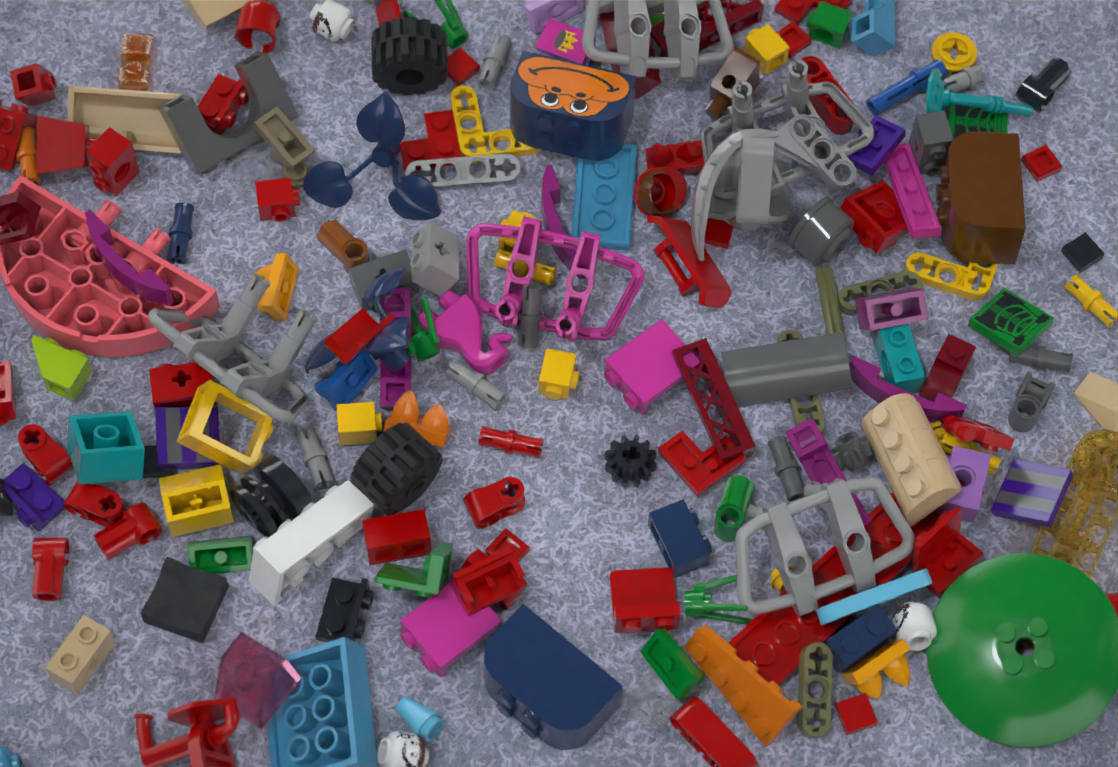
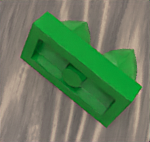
(671, 664)

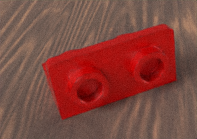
(222, 102)

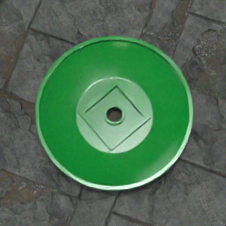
(1016, 696)

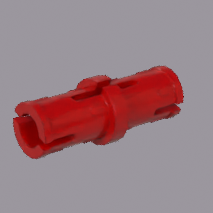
(510, 442)

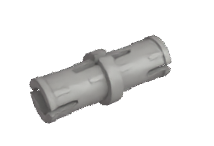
(494, 61)
(475, 383)
(314, 458)

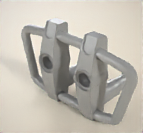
(634, 46)
(796, 100)
(217, 341)
(787, 543)

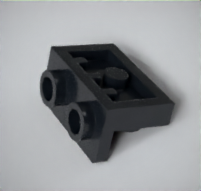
(344, 610)

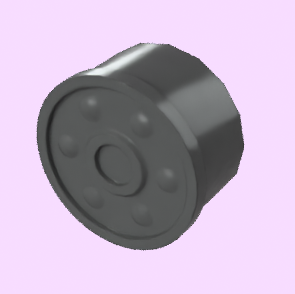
(822, 232)

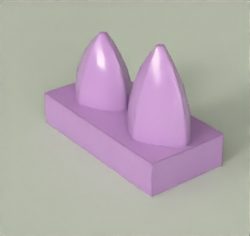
(540, 11)

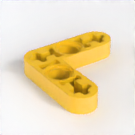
(477, 135)
(963, 276)

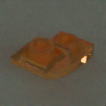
(135, 62)

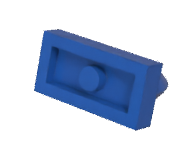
(347, 380)

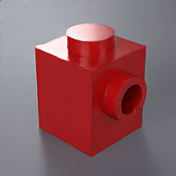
(33, 84)
(276, 199)

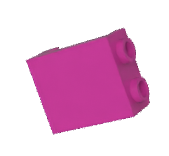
(646, 366)
(445, 631)

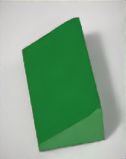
(221, 554)

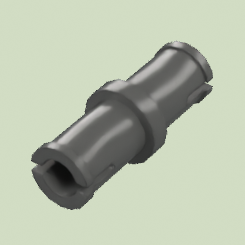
(530, 316)
(1044, 358)
(786, 468)

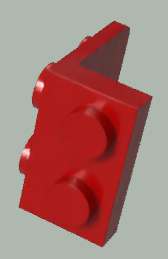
(11, 128)
(944, 552)
(644, 600)

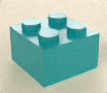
(105, 447)

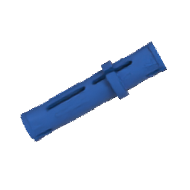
(914, 82)

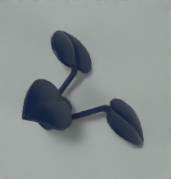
(380, 123)
(386, 345)

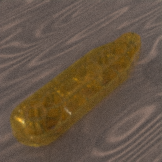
(1087, 465)

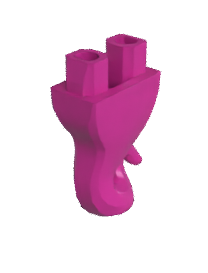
(461, 330)

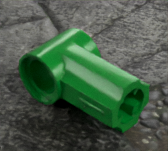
(733, 507)

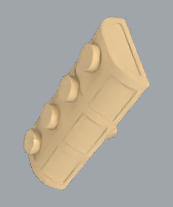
(125, 111)
(910, 456)

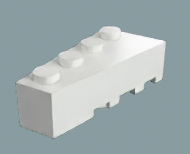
(307, 540)

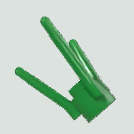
(453, 27)
(424, 343)
(700, 603)

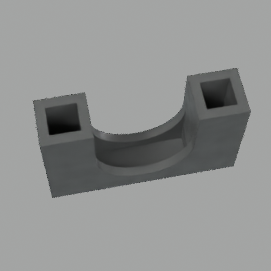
(204, 148)

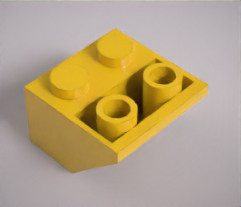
(196, 500)

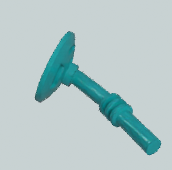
(940, 98)

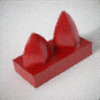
(684, 156)

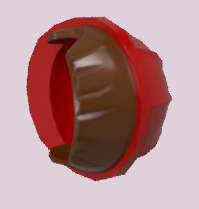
(660, 191)

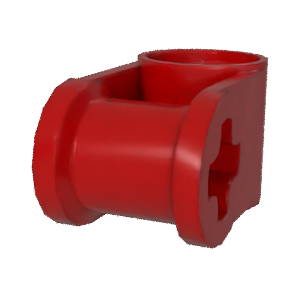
(46, 456)
(491, 502)
(95, 504)

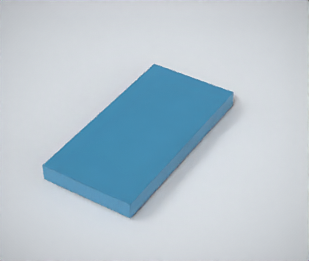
(606, 198)

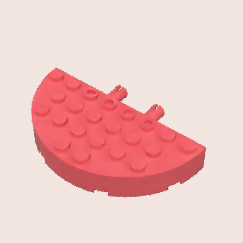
(73, 296)

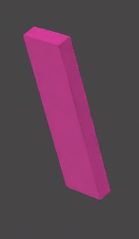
(911, 193)

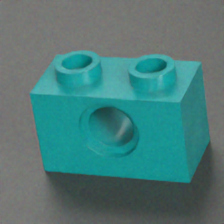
(899, 358)

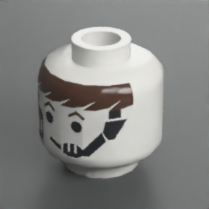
(331, 20)
(914, 625)
(402, 750)

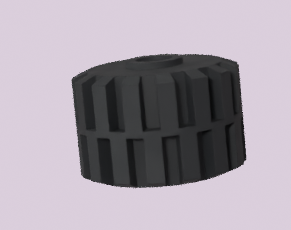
(409, 56)
(396, 468)

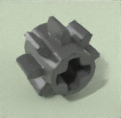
(852, 451)

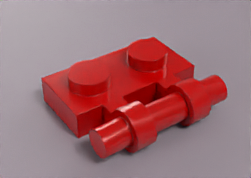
(981, 433)

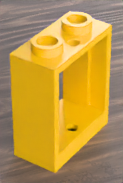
(196, 419)

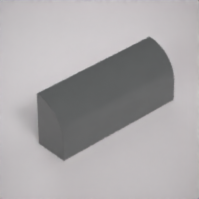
(787, 369)

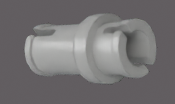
(967, 78)

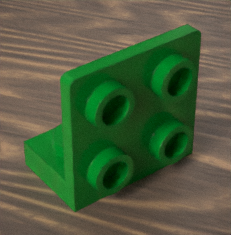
(423, 581)

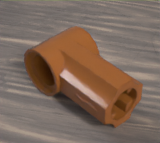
(343, 244)

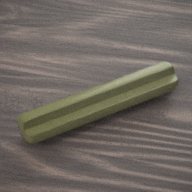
(829, 300)

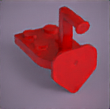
(206, 741)

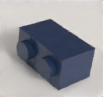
(679, 538)
(859, 637)

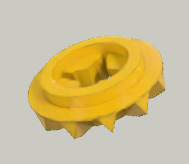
(965, 49)

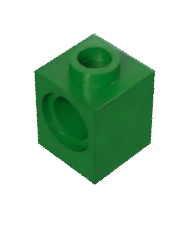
(829, 24)

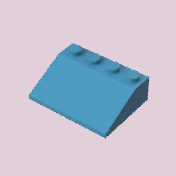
(327, 712)

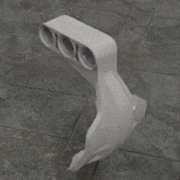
(786, 143)
(752, 172)

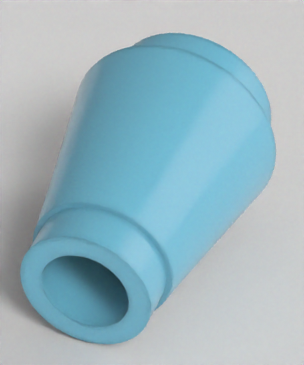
(420, 718)

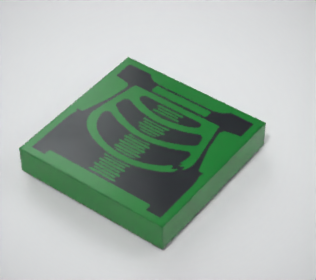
(974, 119)
(1010, 322)

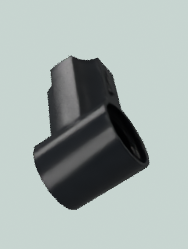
(1040, 89)

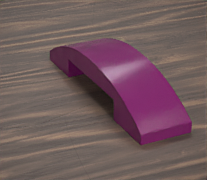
(550, 196)
(146, 285)
(866, 378)
(398, 382)
(818, 460)

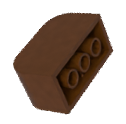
(982, 198)

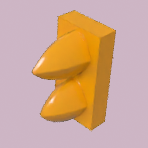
(278, 295)
(890, 659)

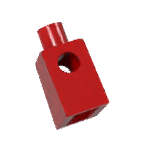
(62, 145)

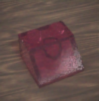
(256, 679)

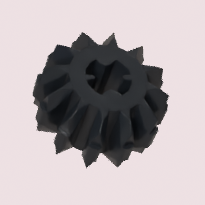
(618, 458)

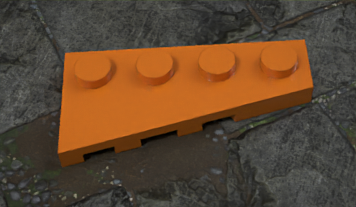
(749, 694)

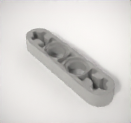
(462, 166)

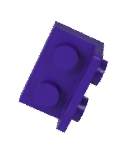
(885, 140)
(32, 498)

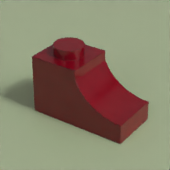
(948, 368)

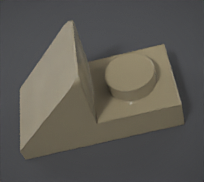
(281, 135)

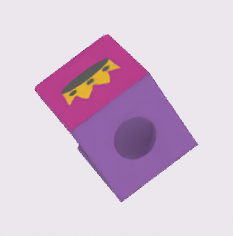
(562, 42)

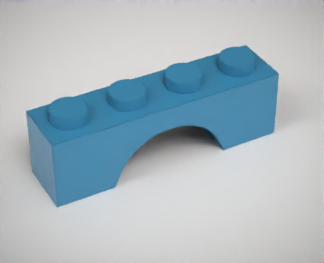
(875, 27)

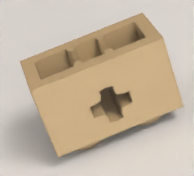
(80, 655)

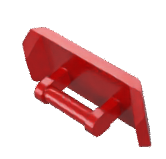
(705, 274)

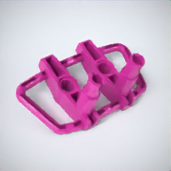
(575, 300)

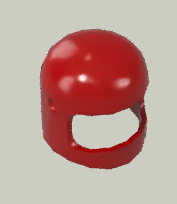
(260, 16)

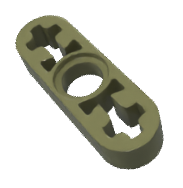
(884, 283)
(824, 713)

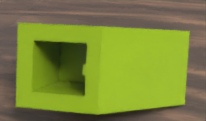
(60, 368)

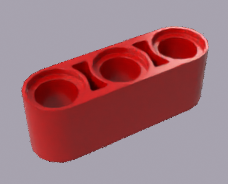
(826, 106)
(711, 736)

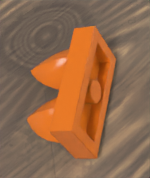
(432, 426)

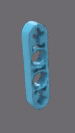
(874, 596)

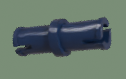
(180, 233)

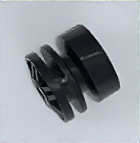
(276, 492)

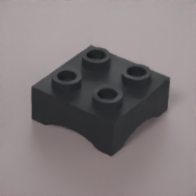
(185, 600)

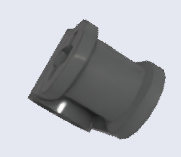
(1030, 399)

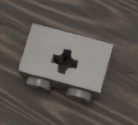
(435, 258)

